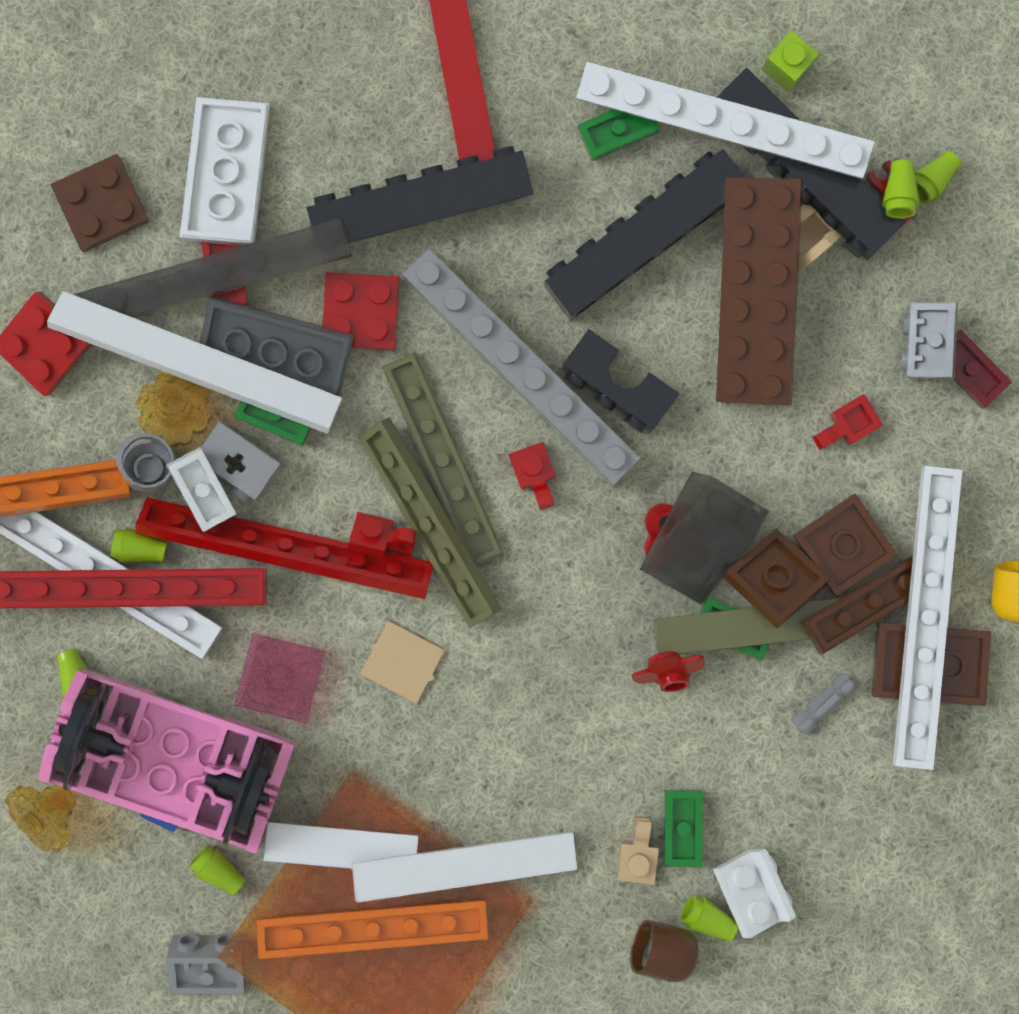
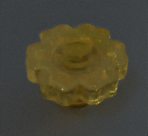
(174, 409)
(42, 815)

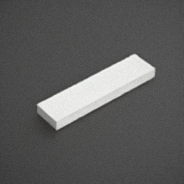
(332, 845)

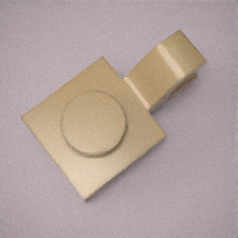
(638, 858)

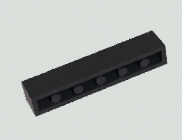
(427, 198)
(838, 198)
(643, 236)

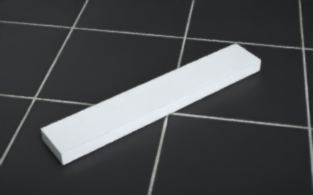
(463, 866)

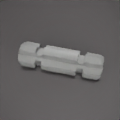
(824, 703)

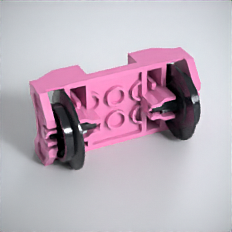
(165, 759)

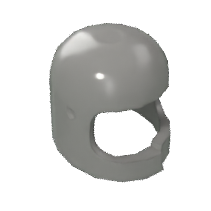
(138, 469)

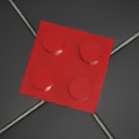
(363, 307)
(38, 351)

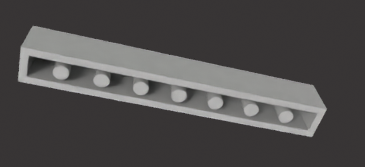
(520, 367)

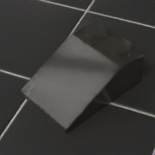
(703, 536)

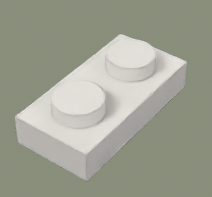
(201, 489)

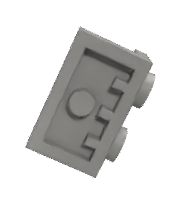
(931, 341)
(197, 970)

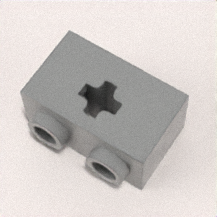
(260, 467)

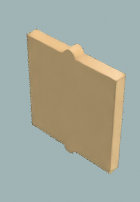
(402, 662)

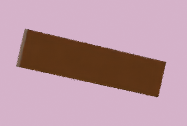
(860, 607)

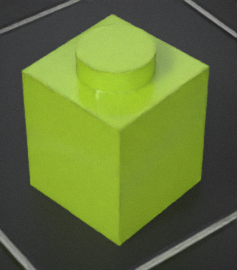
(790, 61)

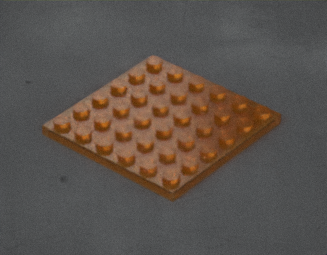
(374, 980)

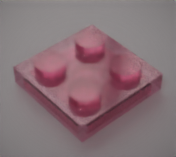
(279, 678)

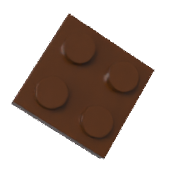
(100, 203)
(845, 544)
(776, 578)

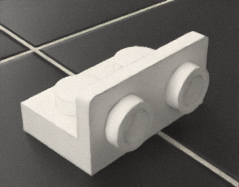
(754, 892)

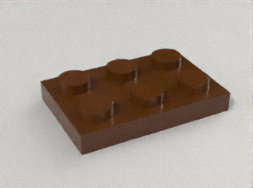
(963, 669)

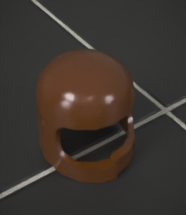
(671, 954)

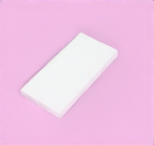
(225, 171)

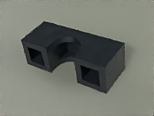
(589, 367)

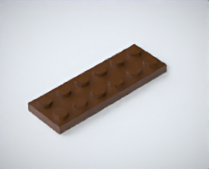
(759, 290)

